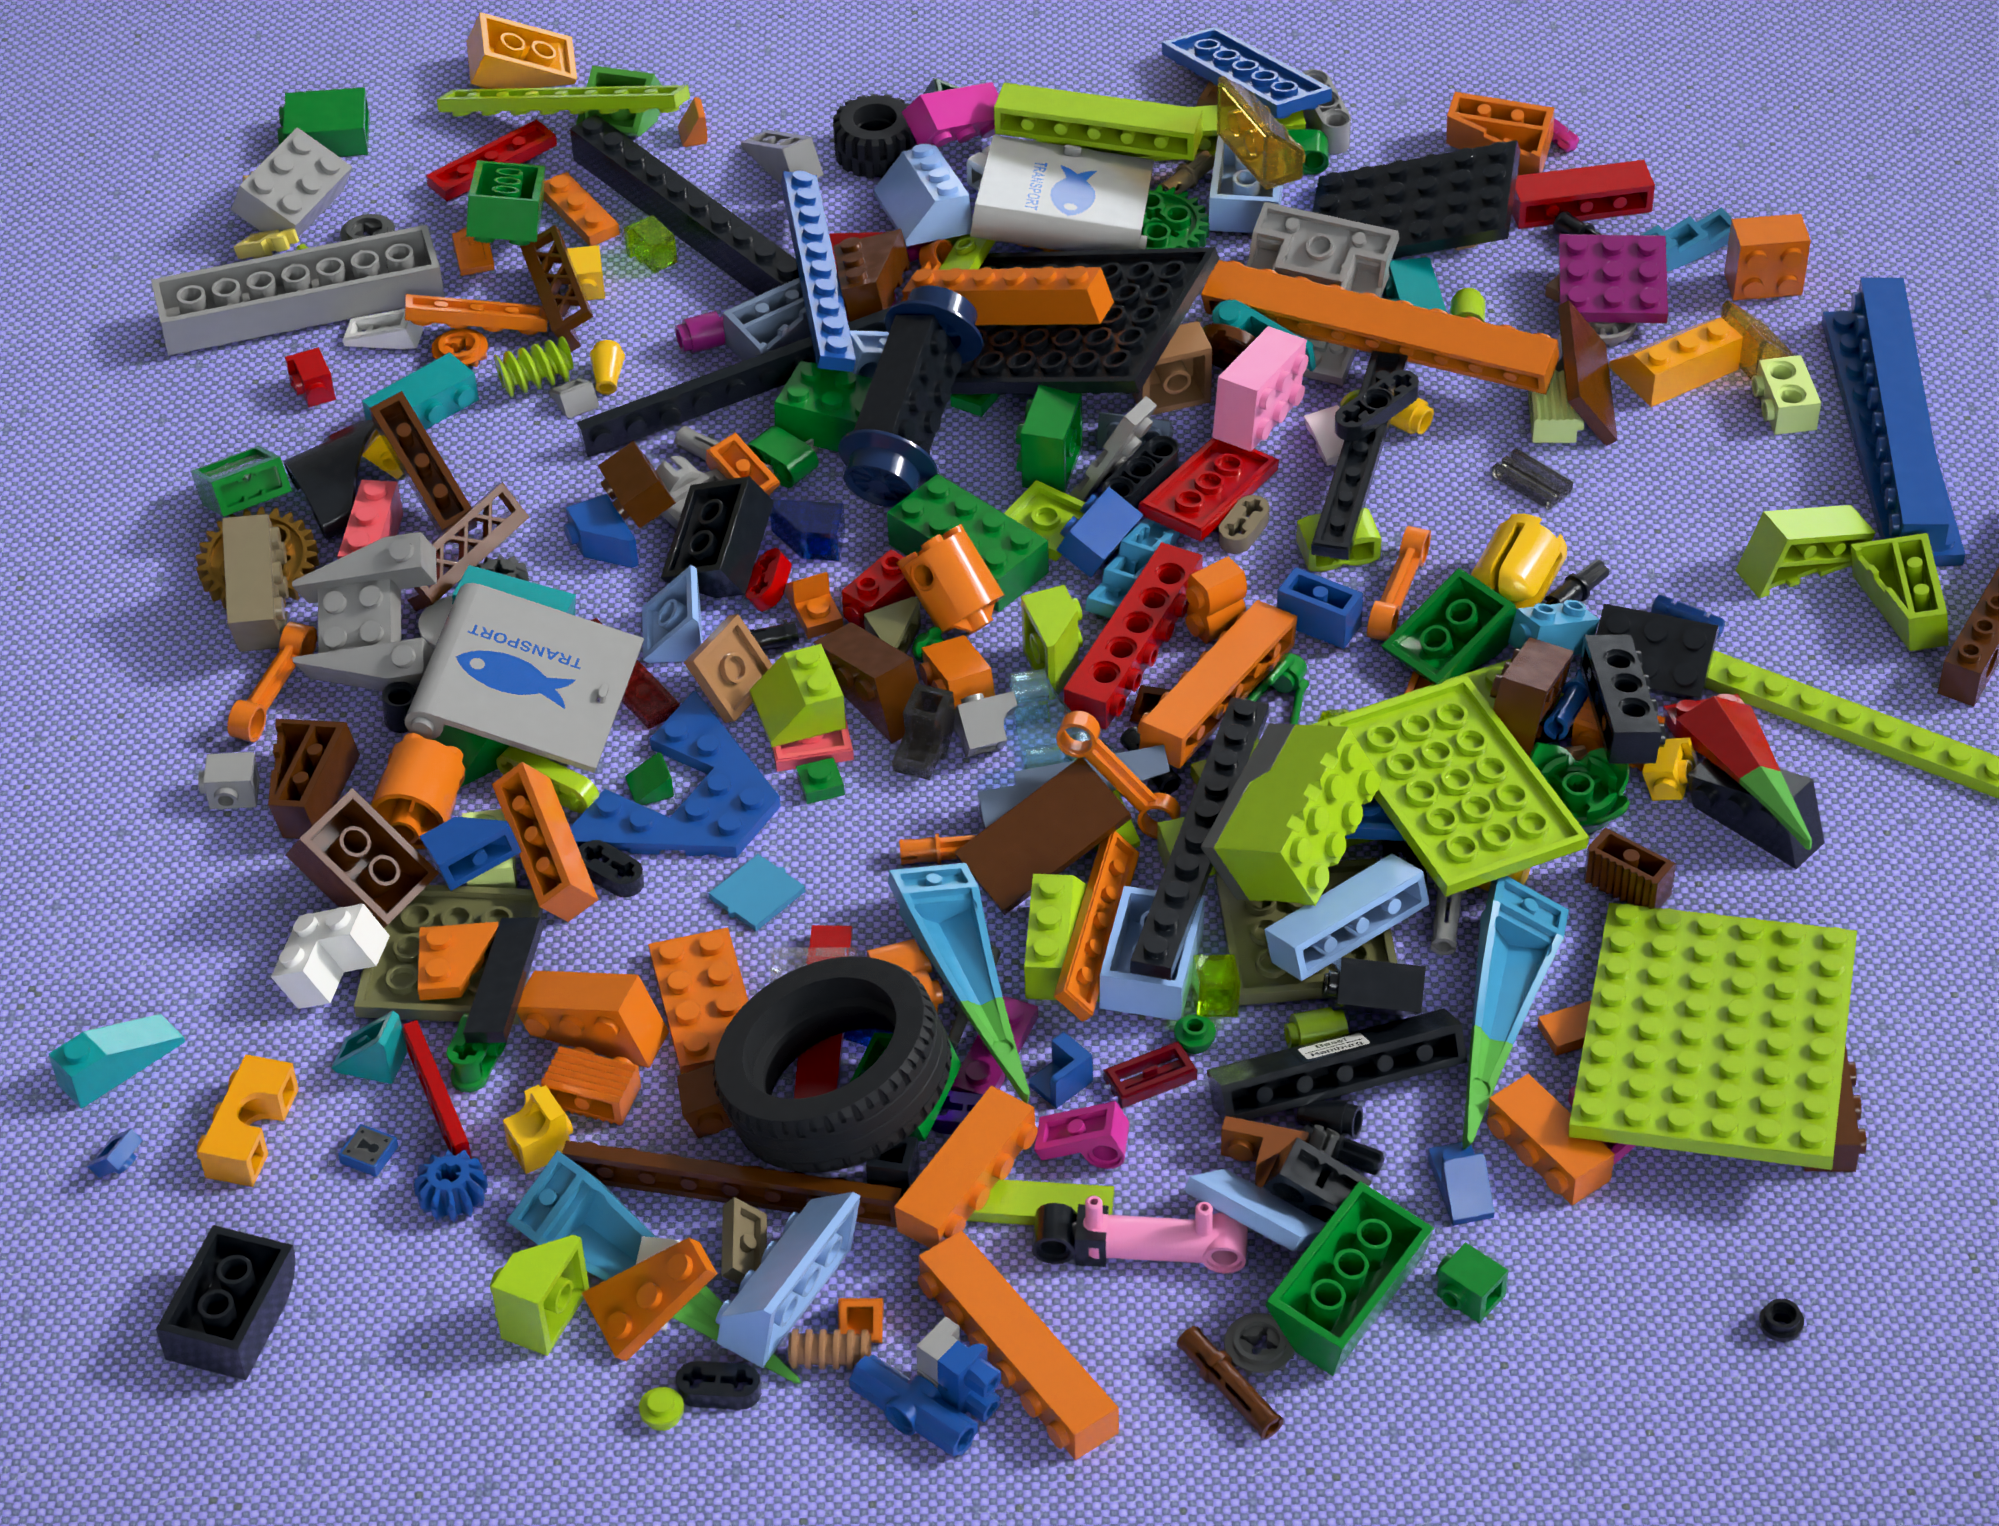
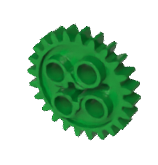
(1174, 220)

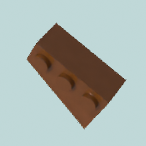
(870, 271)
(872, 676)
(1530, 688)
(308, 772)

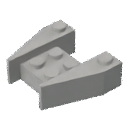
(362, 614)

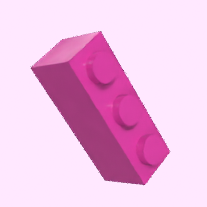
(953, 114)

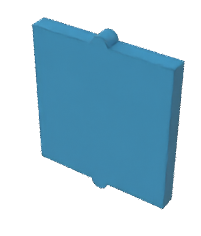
(757, 892)

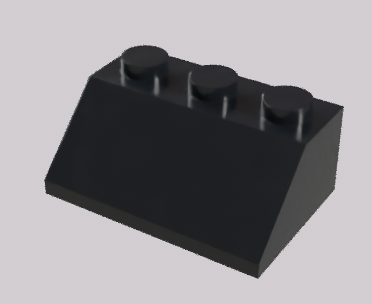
(720, 535)

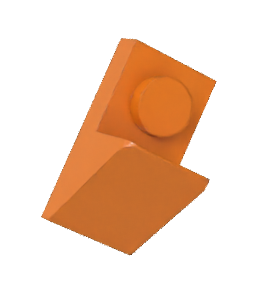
(814, 605)

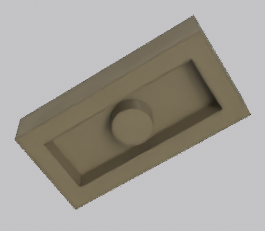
(742, 1239)

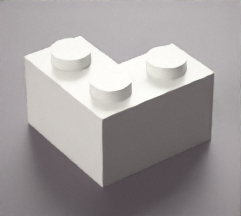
(323, 949)

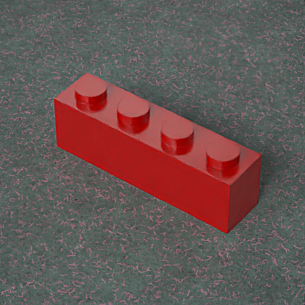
(1584, 193)

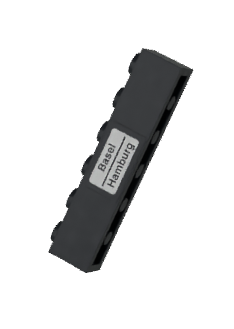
(1337, 1065)

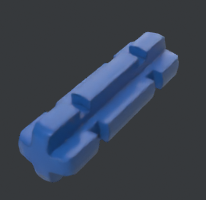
(1665, 606)

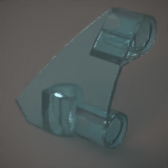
(1039, 720)

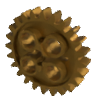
(300, 553)

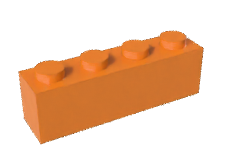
(545, 842)
(966, 1168)

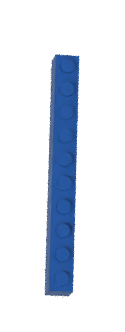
(1900, 410)

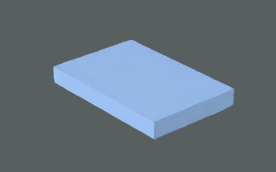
(1255, 1208)

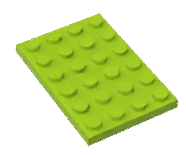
(1461, 786)

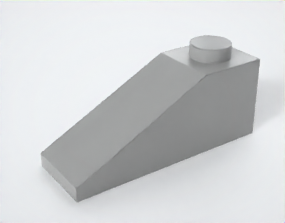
(783, 152)

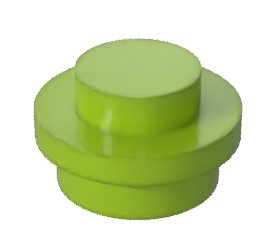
(661, 1408)

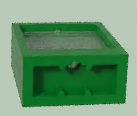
(243, 482)

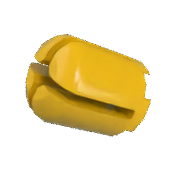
(1521, 560)

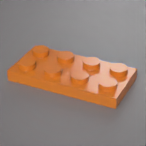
(698, 992)

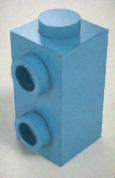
(1556, 624)

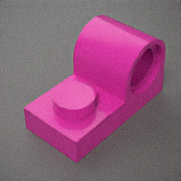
(1093, 1131)

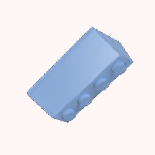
(924, 197)
(788, 1277)

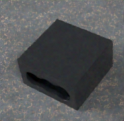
(1375, 987)

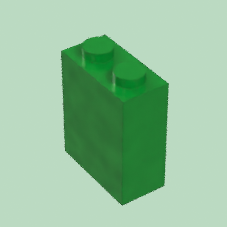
(330, 117)

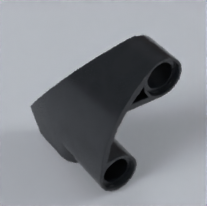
(330, 475)

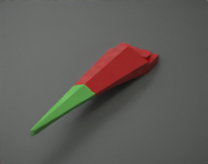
(1733, 740)

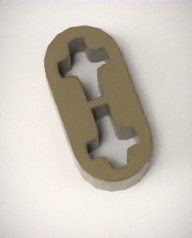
(1236, 521)

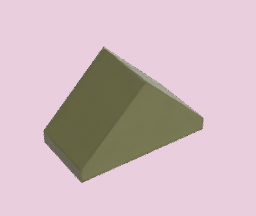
(896, 623)

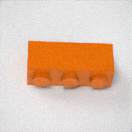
(1539, 1131)

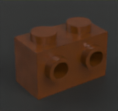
(635, 485)

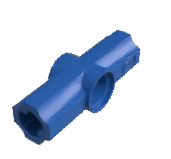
(913, 1405)

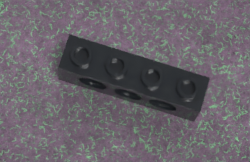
(1621, 699)

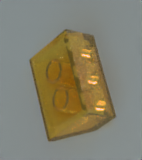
(1257, 136)

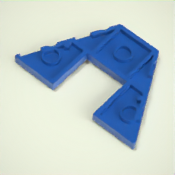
(715, 817)

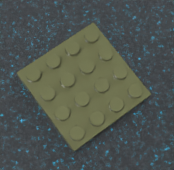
(1246, 939)
(395, 978)

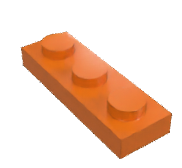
(579, 209)

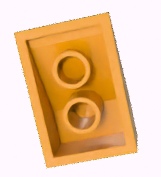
(518, 55)

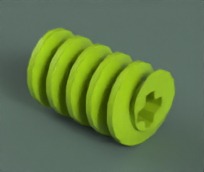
(534, 366)

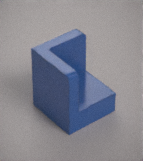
(1066, 1074)

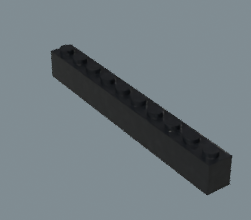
(681, 207)

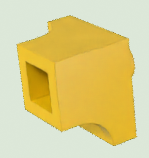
(537, 1129)

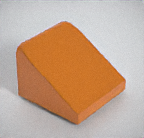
(693, 125)
(862, 1315)

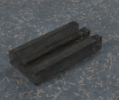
(1536, 476)

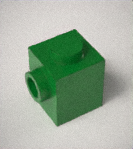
(1471, 1282)

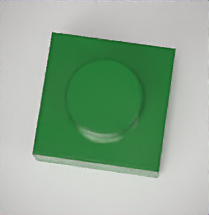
(974, 404)
(820, 780)

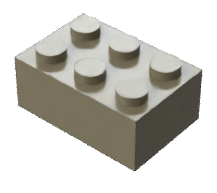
(254, 581)

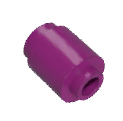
(700, 332)

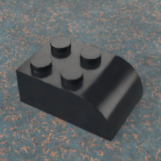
(228, 1302)

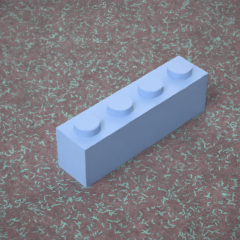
(1347, 917)

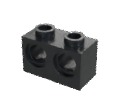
(1311, 1180)

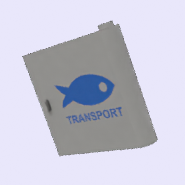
(1061, 197)
(525, 677)

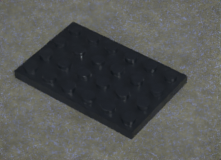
(1430, 199)

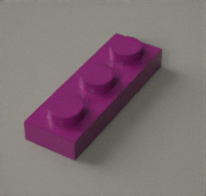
(979, 1067)

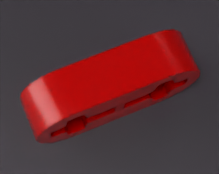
(768, 579)

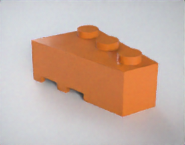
(1486, 120)

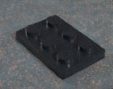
(1672, 648)

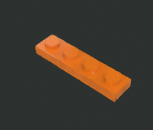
(466, 312)

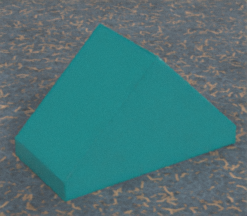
(373, 1050)

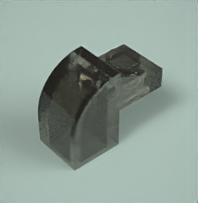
(928, 731)

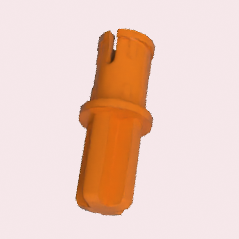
(931, 848)

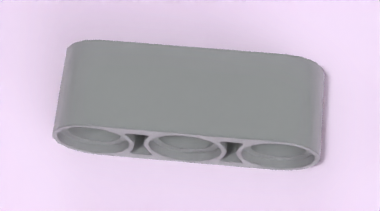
(1330, 117)

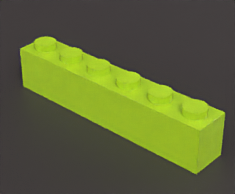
(1098, 121)

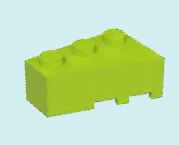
(1800, 543)
(1904, 587)

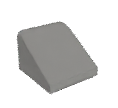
(575, 397)

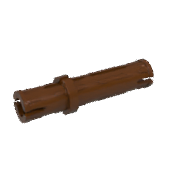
(1218, 1369)

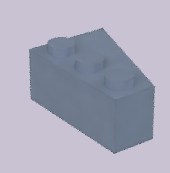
(767, 321)

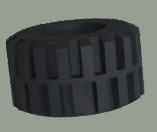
(871, 134)

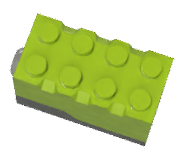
(1291, 813)

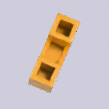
(256, 1091)

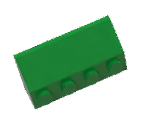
(1348, 1276)

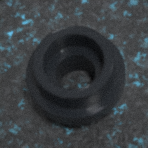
(1783, 1311)

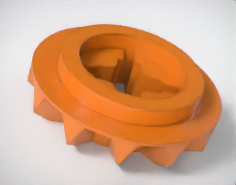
(456, 340)

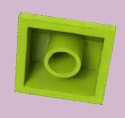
(1052, 633)
(799, 697)
(540, 1292)

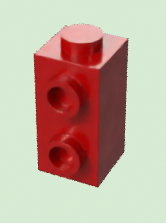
(875, 588)

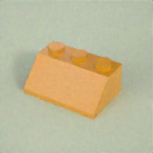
(1681, 361)

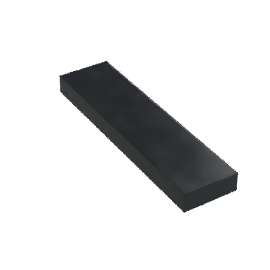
(503, 980)

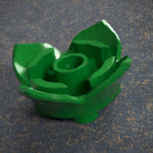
(1586, 785)

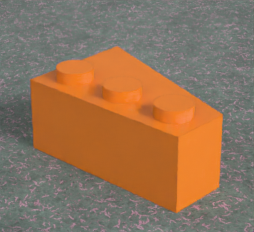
(595, 1012)

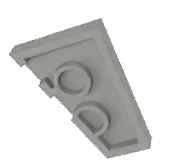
(1118, 448)

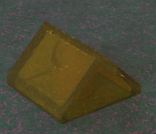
(1758, 339)

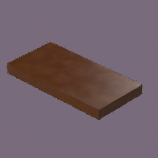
(1587, 373)
(1043, 834)

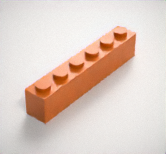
(1025, 294)
(1227, 670)
(1019, 1345)

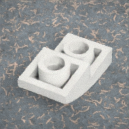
(1322, 428)

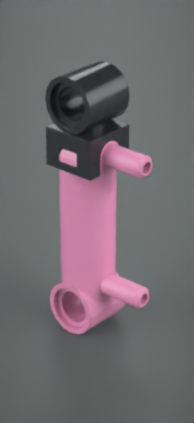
(1096, 1235)

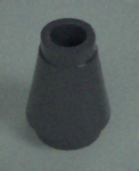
(1333, 1114)

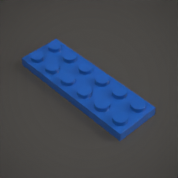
(1276, 84)

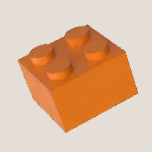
(1767, 256)

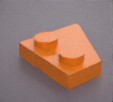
(451, 957)

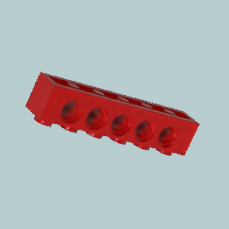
(1133, 635)

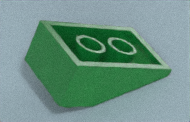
(1453, 629)

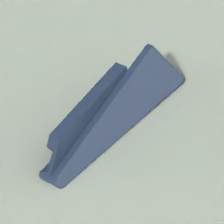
(996, 802)

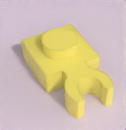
(263, 243)

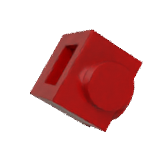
(310, 377)

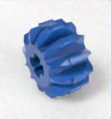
(450, 1185)

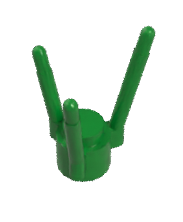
(1286, 677)

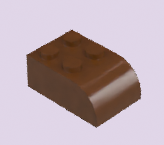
(361, 859)

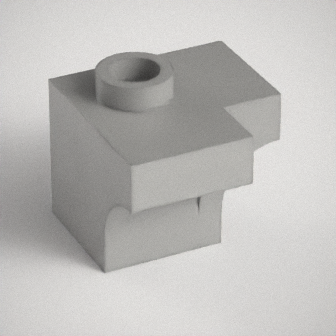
(981, 722)

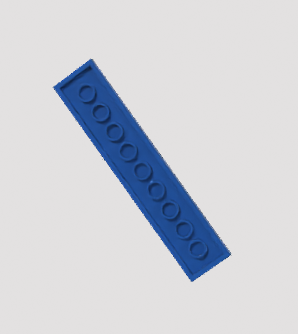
(1844, 353)

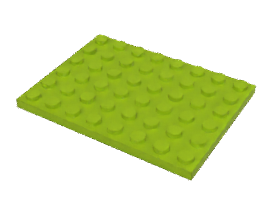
(1716, 1036)

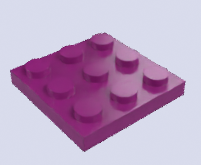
(1614, 277)

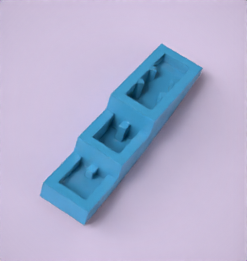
(1694, 239)
(1124, 570)

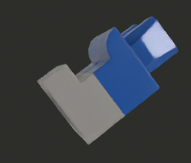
(959, 1371)

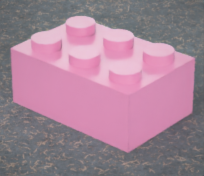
(1260, 388)

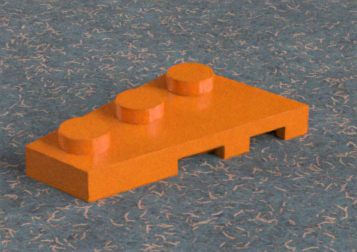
(648, 1295)

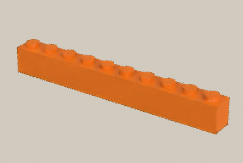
(1389, 326)

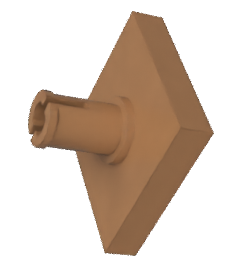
(728, 667)

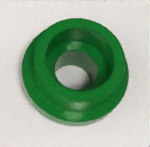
(1197, 1041)

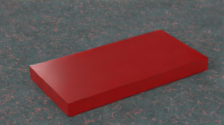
(1207, 488)

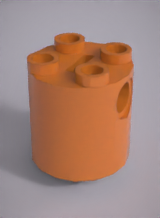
(952, 582)
(419, 786)

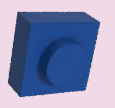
(116, 1154)

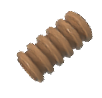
(827, 1349)

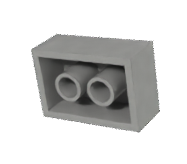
(292, 185)

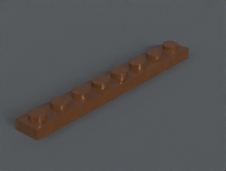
(723, 1181)

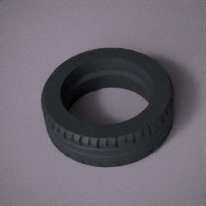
(858, 1118)

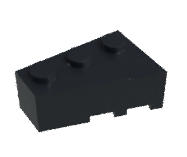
(1734, 807)

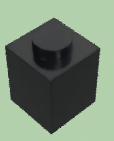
(896, 1166)

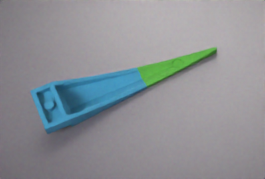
(949, 924)
(1515, 951)
(574, 1202)

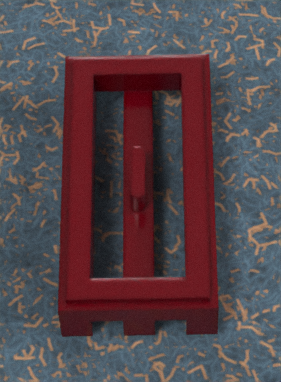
(1153, 1079)

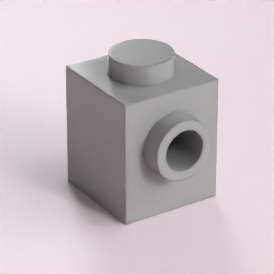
(230, 780)

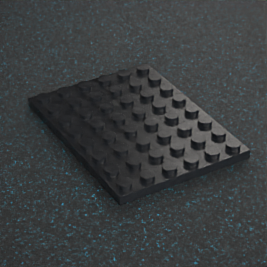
(1150, 301)

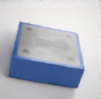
(368, 1150)

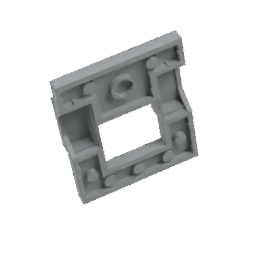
(1326, 253)

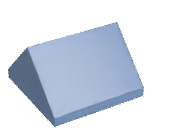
(673, 620)

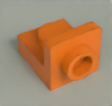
(471, 255)

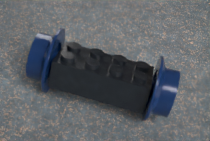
(908, 394)

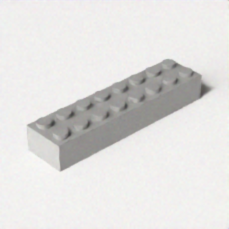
(296, 289)

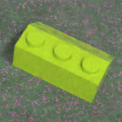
(1050, 926)

